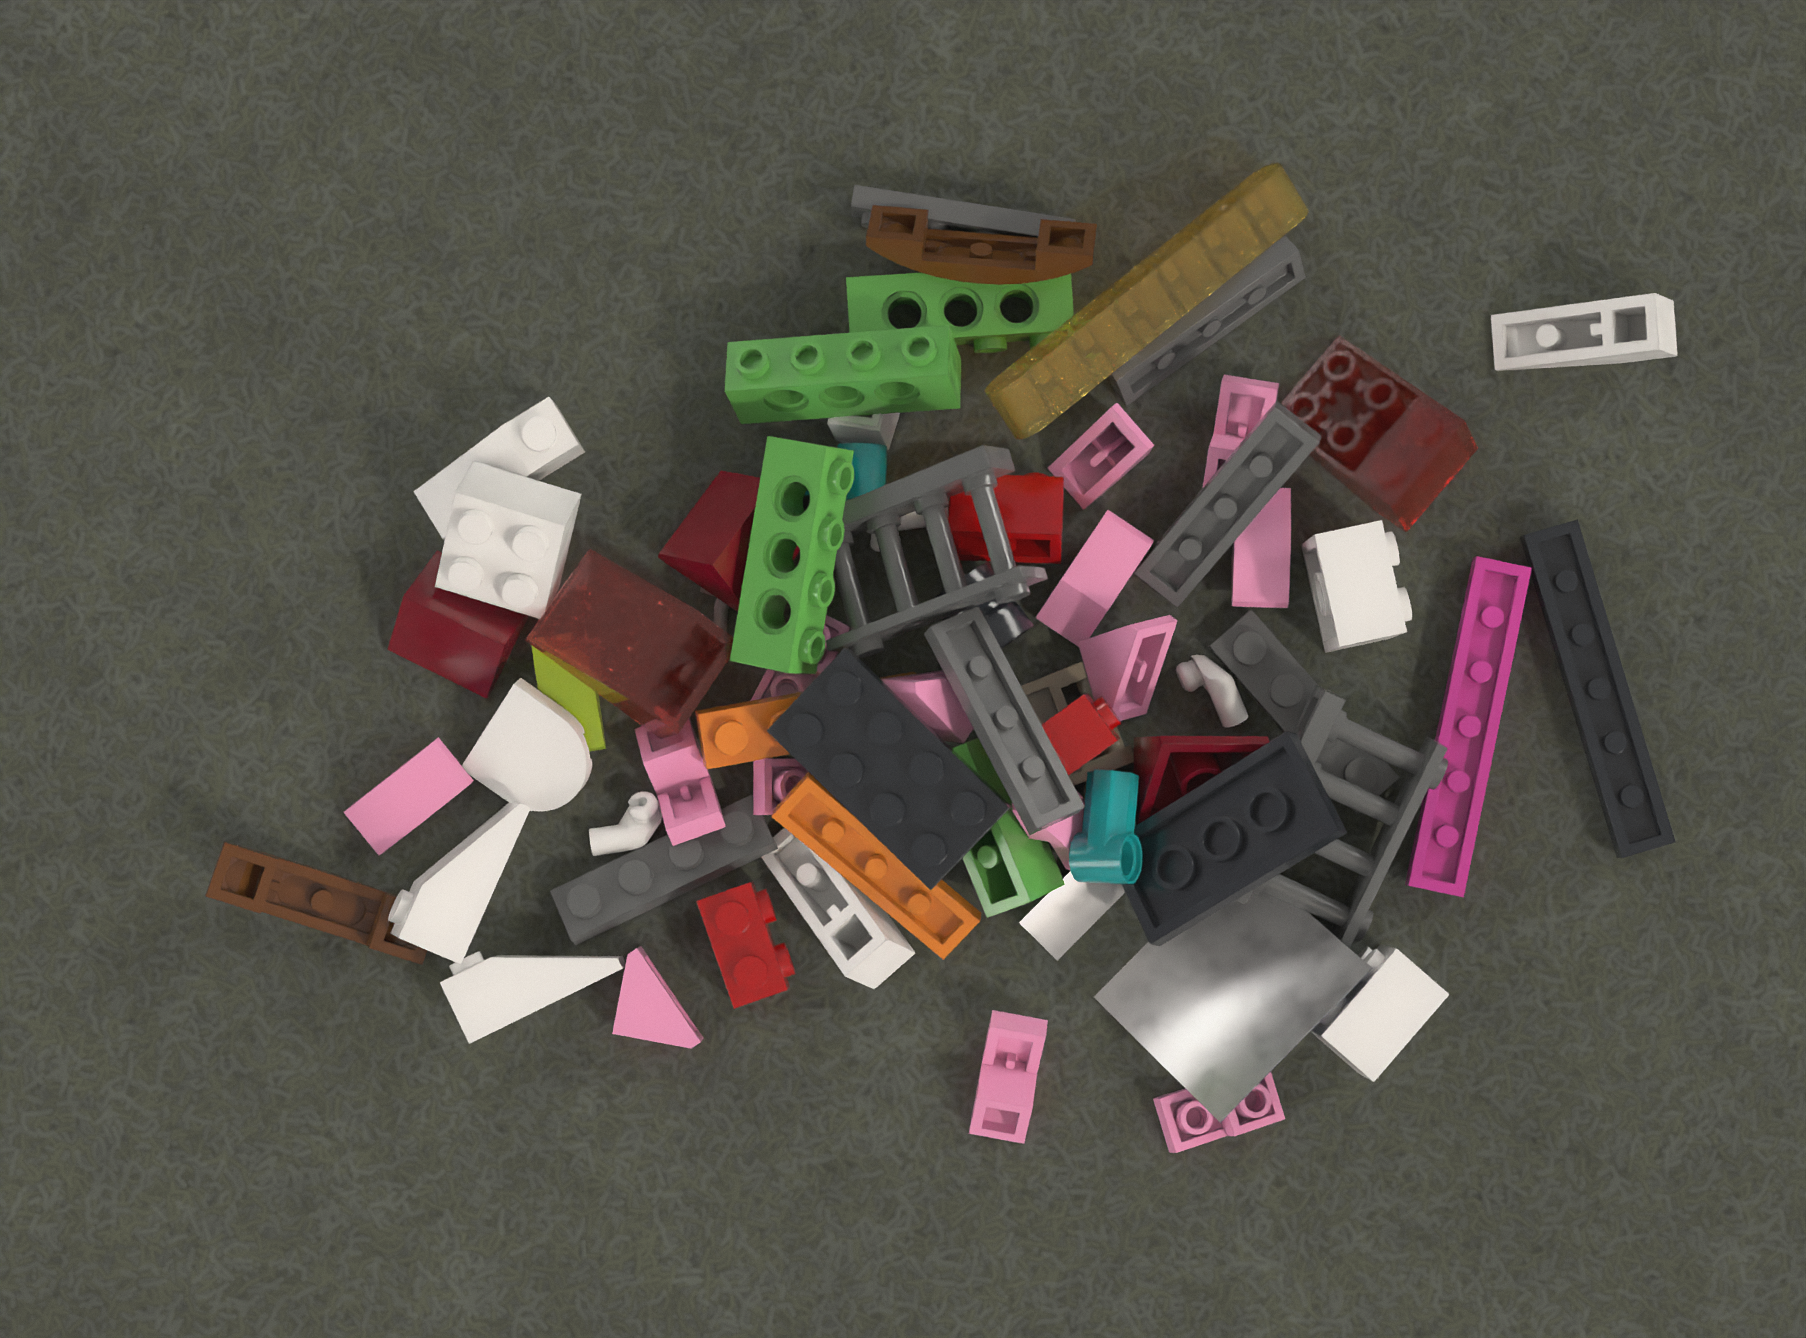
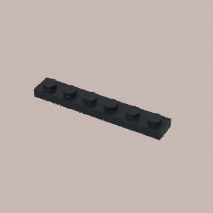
(1597, 689)

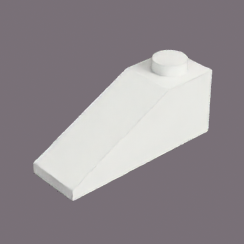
(1586, 333)
(526, 445)
(453, 894)
(844, 919)
(509, 987)

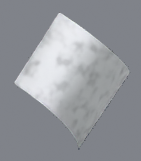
(1218, 997)

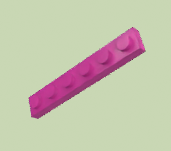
(1469, 725)

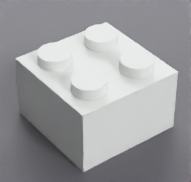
(507, 539)
(1356, 585)
(1380, 1012)

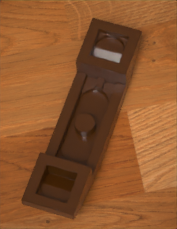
(980, 257)
(308, 898)

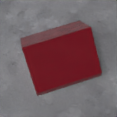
(716, 536)
(454, 633)
(1179, 764)

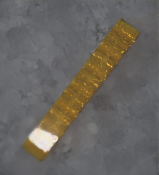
(1146, 301)

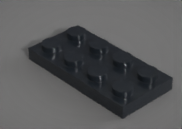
(889, 768)
(1230, 837)

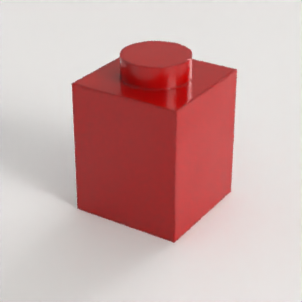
(1082, 731)

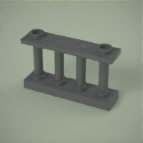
(928, 495)
(1325, 721)

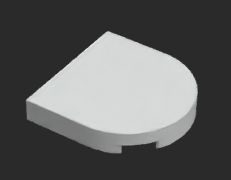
(531, 751)

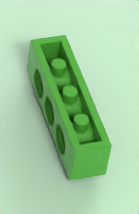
(876, 296)
(843, 374)
(770, 574)

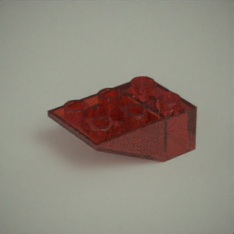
(1380, 432)
(632, 643)

